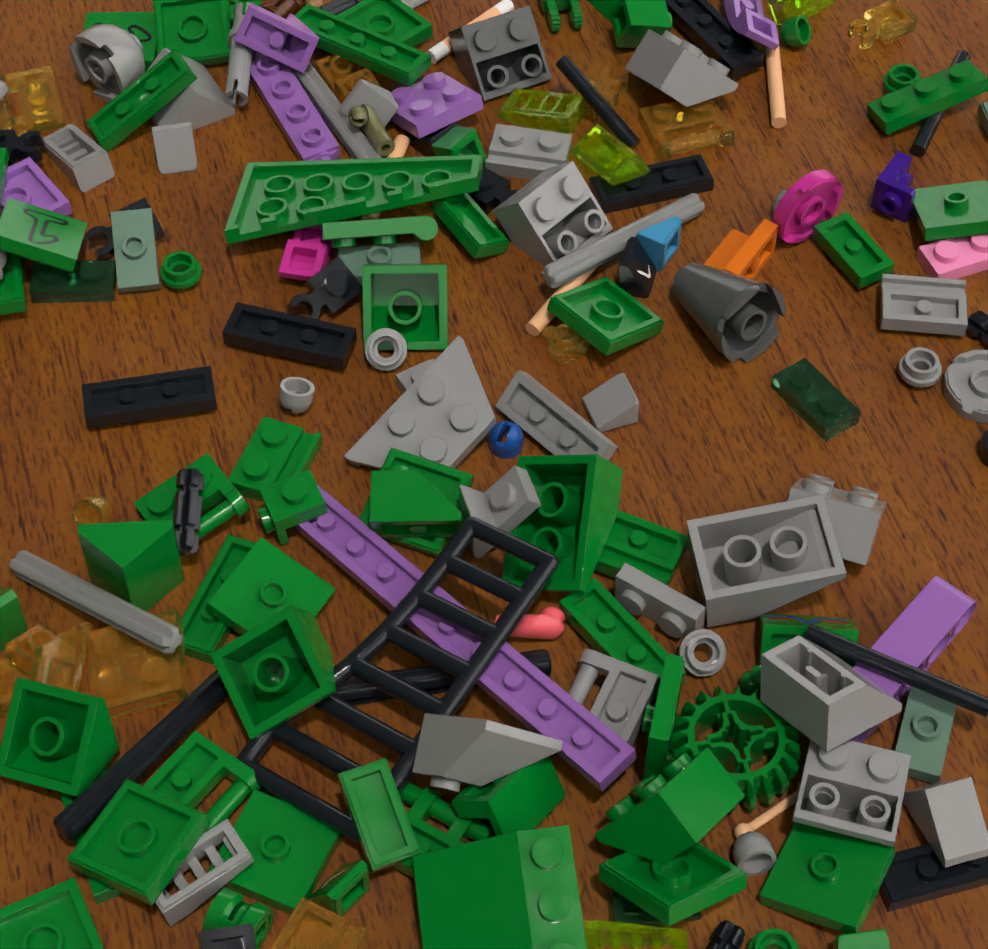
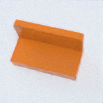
(745, 253)

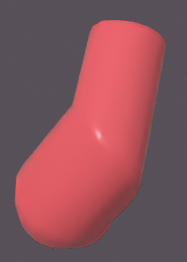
(540, 626)

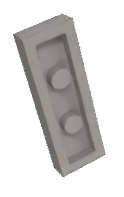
(551, 420)

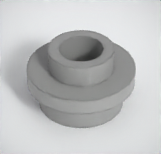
(385, 335)
(920, 367)
(715, 647)

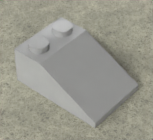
(763, 557)

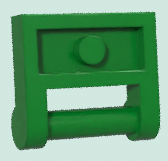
(160, 501)
(196, 770)

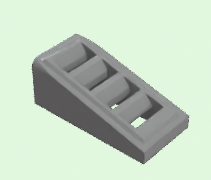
(80, 161)
(193, 895)

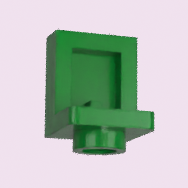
(290, 504)

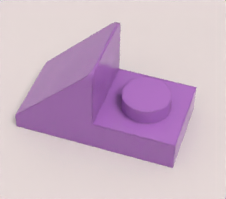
(277, 37)

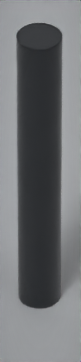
(597, 102)

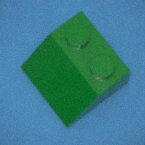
(407, 300)
(276, 670)

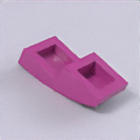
(305, 254)

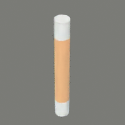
(444, 47)

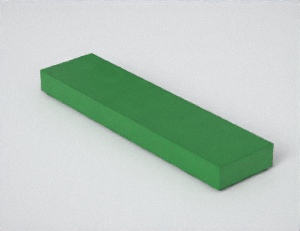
(365, 46)

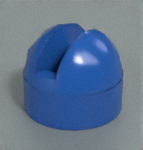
(514, 441)

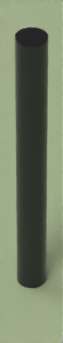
(932, 122)
(898, 670)

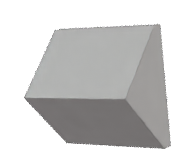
(198, 103)

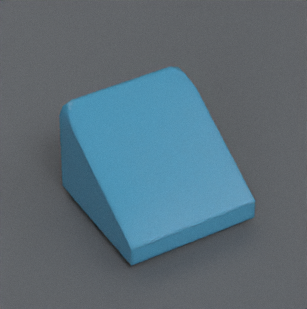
(661, 241)

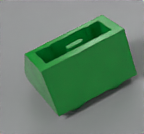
(672, 809)

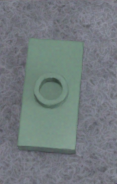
(135, 250)
(398, 253)
(925, 734)

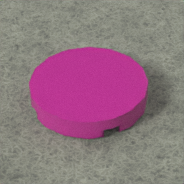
(806, 205)

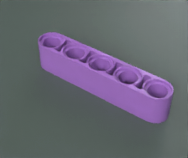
(920, 635)

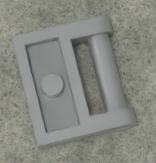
(622, 696)

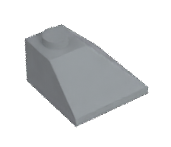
(475, 750)

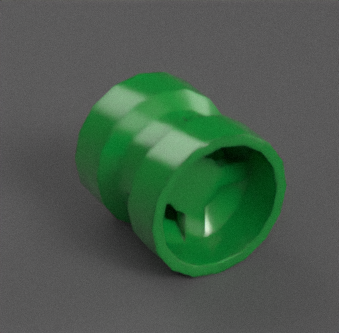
(230, 910)

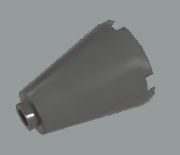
(730, 309)

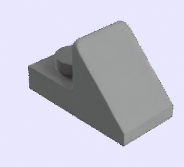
(502, 505)

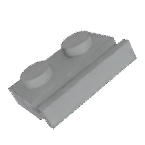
(526, 151)
(923, 304)

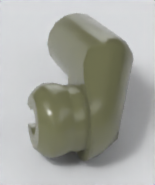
(372, 127)

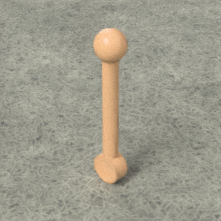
(768, 815)

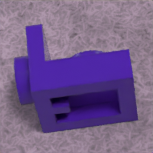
(893, 190)

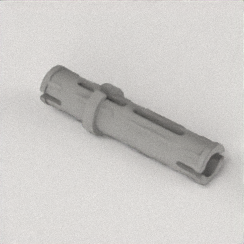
(239, 63)

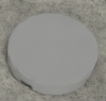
(967, 385)

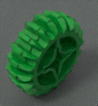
(751, 732)

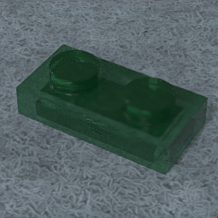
(87, 283)
(815, 399)

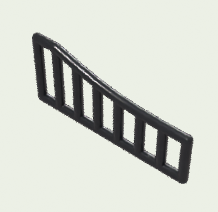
(392, 631)

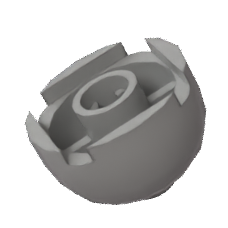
(108, 59)

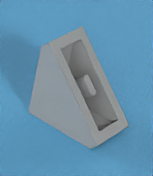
(950, 819)

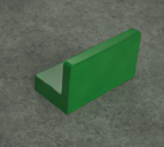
(515, 800)

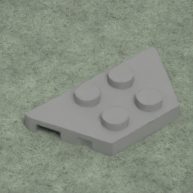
(434, 418)

